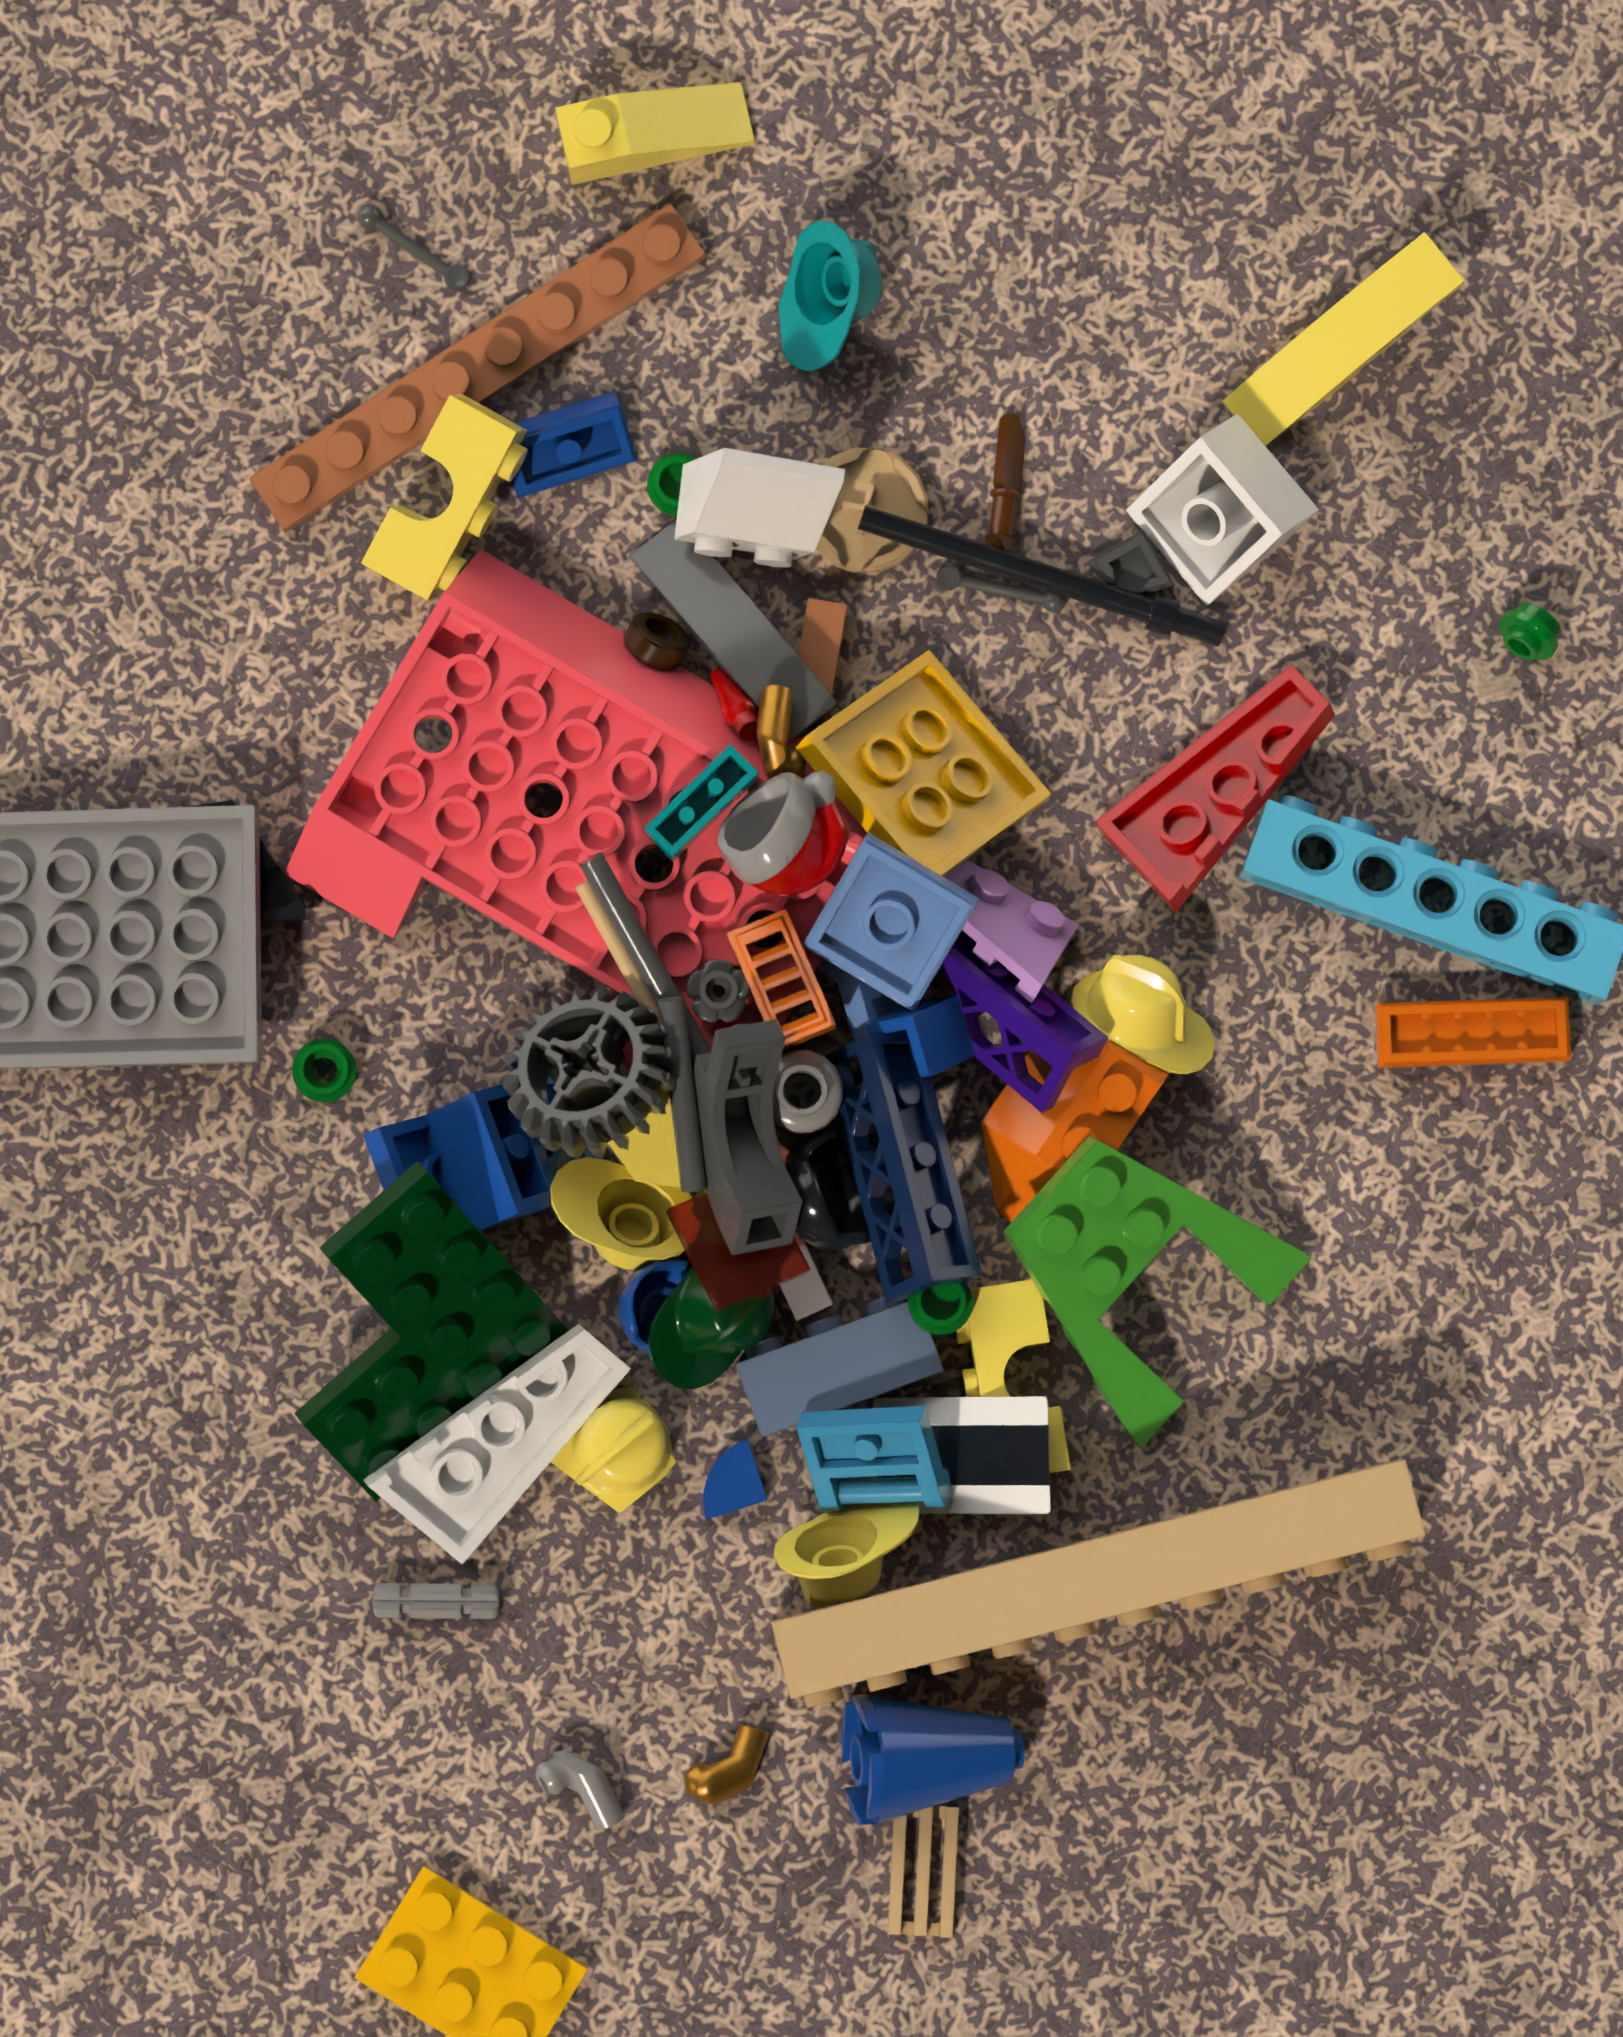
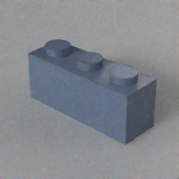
(836, 1365)

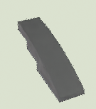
(731, 626)

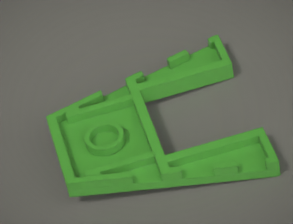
(1098, 1232)

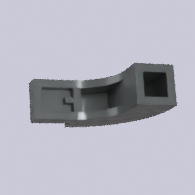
(740, 1149)

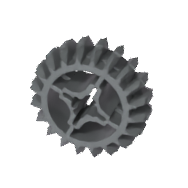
(589, 1105)

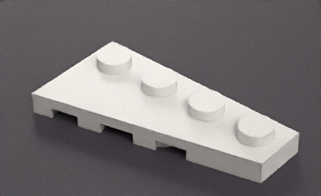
(492, 1449)

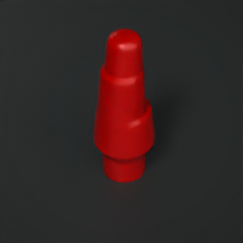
(736, 706)

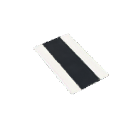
(991, 1450)

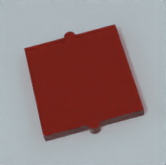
(729, 1276)

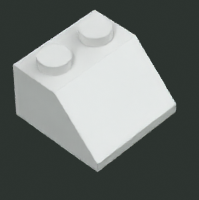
(755, 505)
(1221, 508)

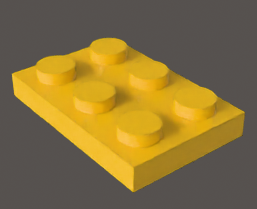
(468, 1965)

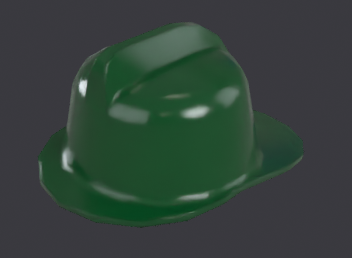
(694, 1342)

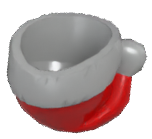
(786, 834)

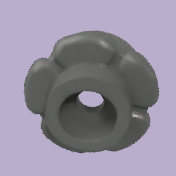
(706, 1004)

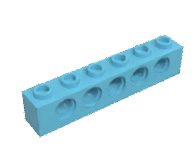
(1593, 929)

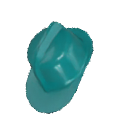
(826, 290)

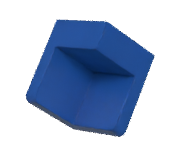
(934, 1031)

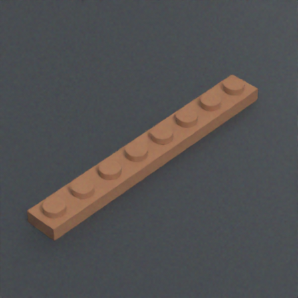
(478, 366)

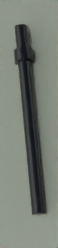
(1159, 613)

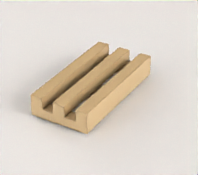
(920, 1926)

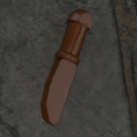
(1006, 482)

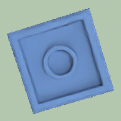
(891, 922)

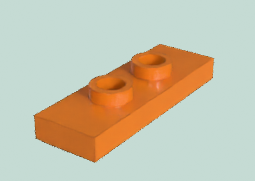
(1472, 1032)

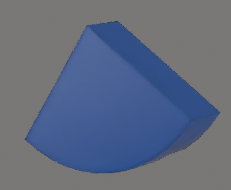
(733, 1482)

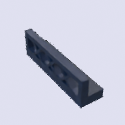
(910, 1159)

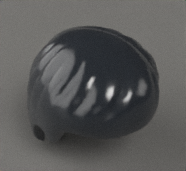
(826, 1183)

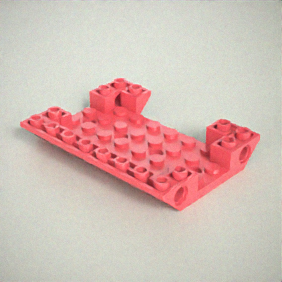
(533, 701)

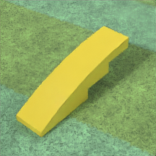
(1344, 339)

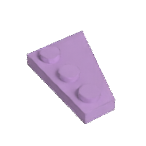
(1013, 927)

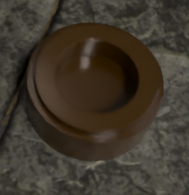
(657, 640)

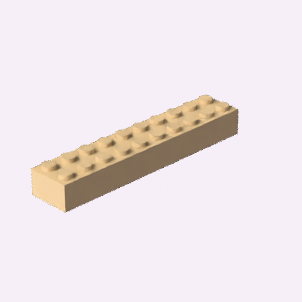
(1098, 1579)

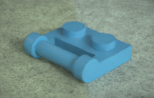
(873, 1444)

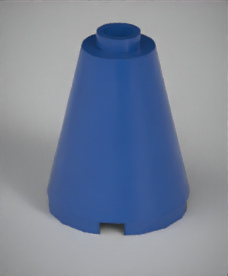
(921, 1755)

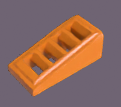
(800, 1029)

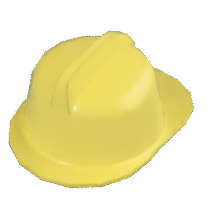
(1144, 1012)
(615, 1213)
(619, 1450)
(843, 1551)

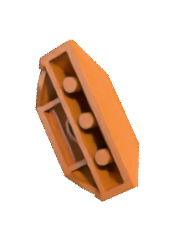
(1031, 1146)

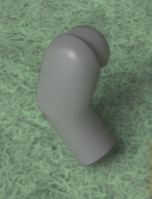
(587, 1780)

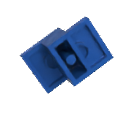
(475, 1156)

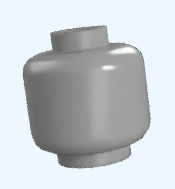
(821, 1078)

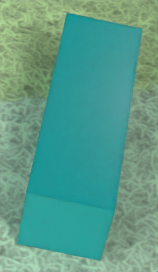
(701, 802)

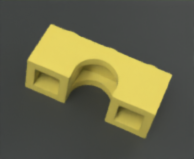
(477, 452)
(1000, 1324)

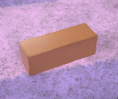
(822, 640)

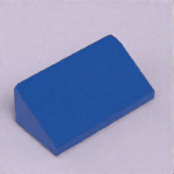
(573, 444)

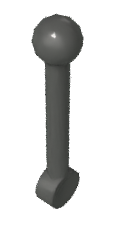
(455, 276)
(950, 578)

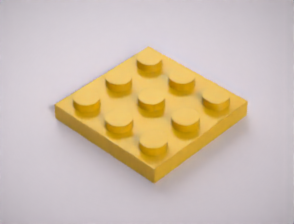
(924, 767)

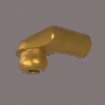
(773, 733)
(732, 1774)

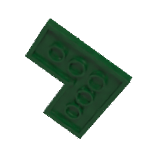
(453, 1318)

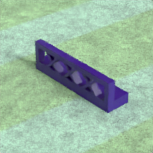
(1044, 1026)

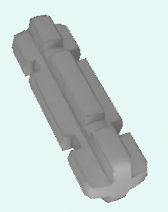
(436, 1600)

